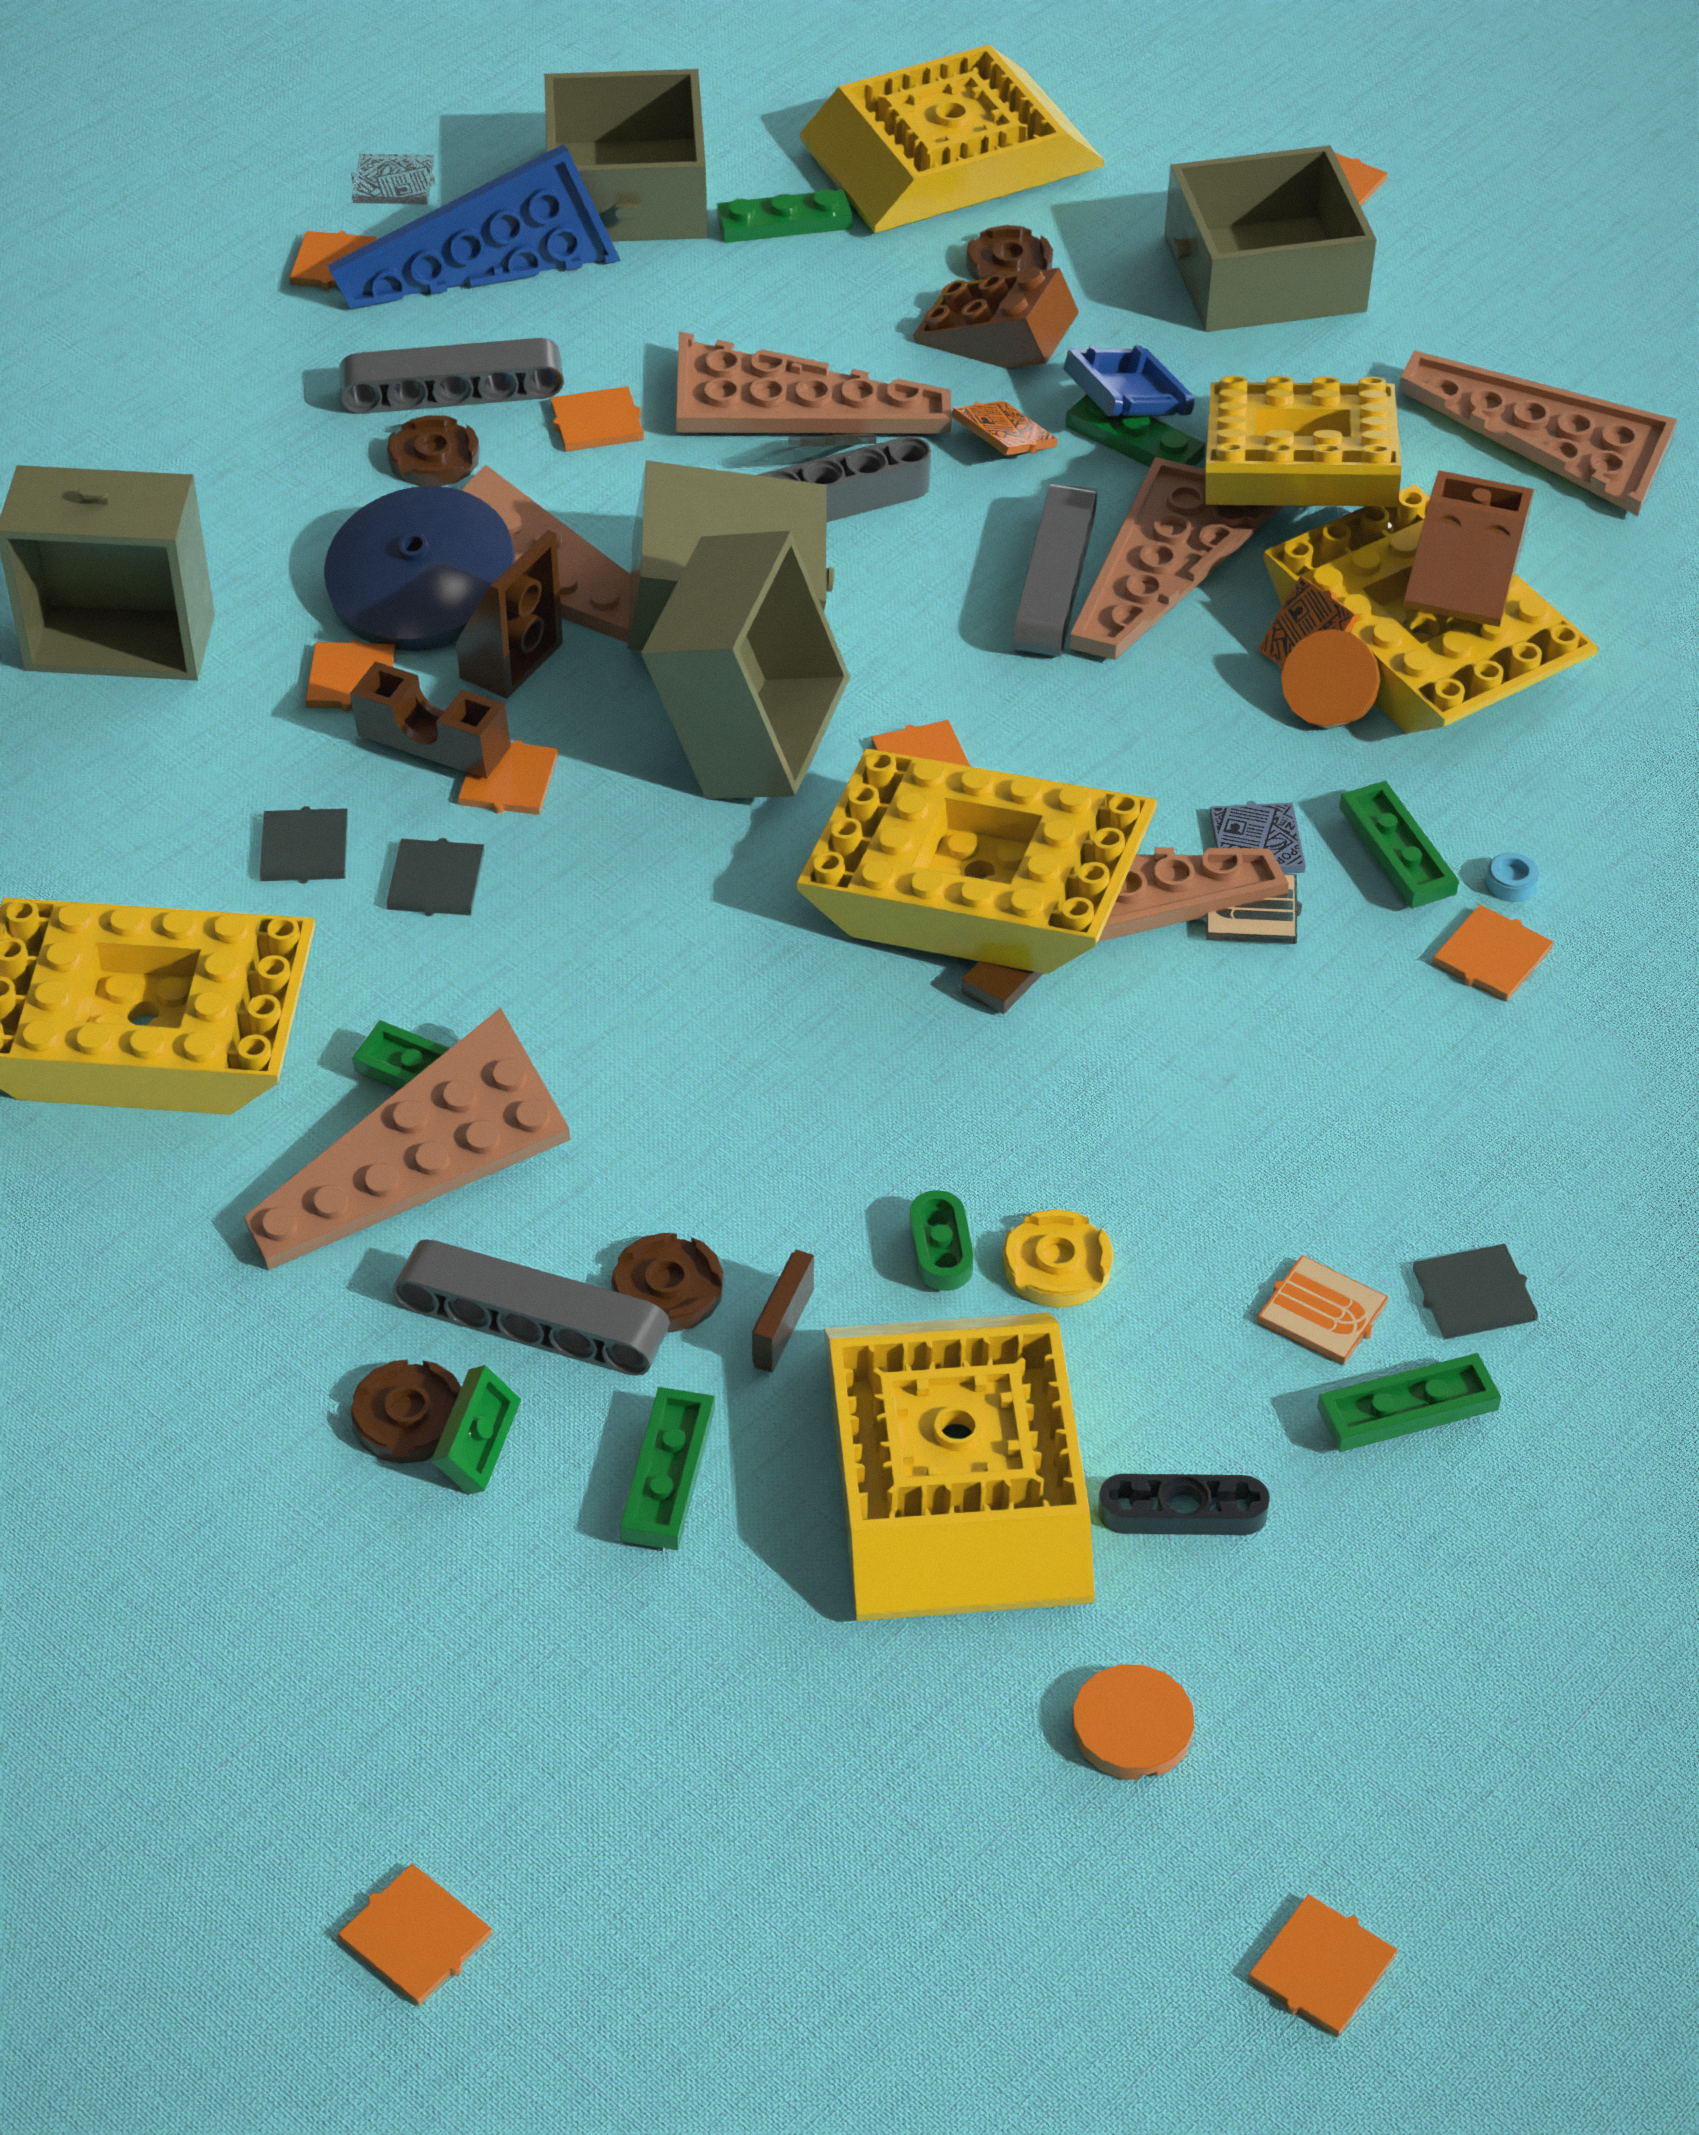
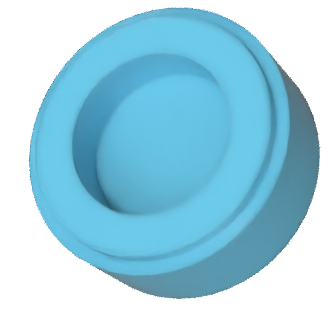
(1512, 877)

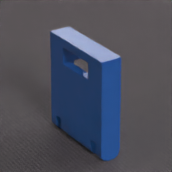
(1128, 382)

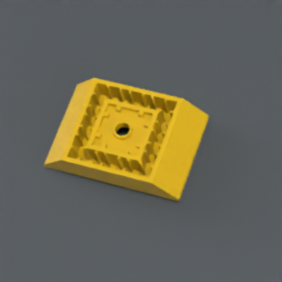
(943, 138)
(1303, 443)
(1424, 676)
(916, 826)
(87, 970)
(967, 1518)

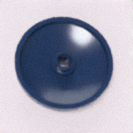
(416, 565)

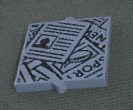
(1260, 827)

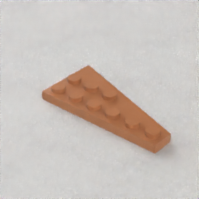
(590, 583)

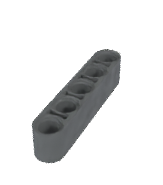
(450, 375)
(867, 476)
(1055, 570)
(531, 1307)

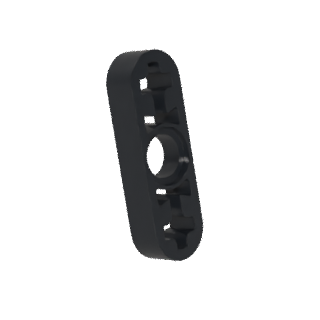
(1201, 1487)

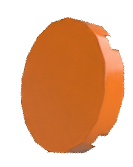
(1330, 678)
(1133, 1721)

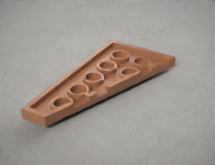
(792, 395)
(1577, 436)
(1160, 556)
(1183, 888)
(442, 1130)

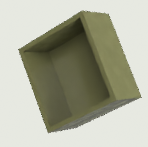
(635, 148)
(1269, 238)
(692, 502)
(106, 572)
(746, 665)

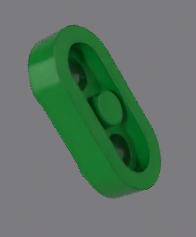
(943, 1244)

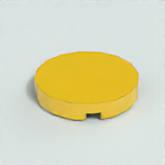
(1057, 1258)

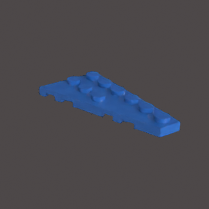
(497, 233)

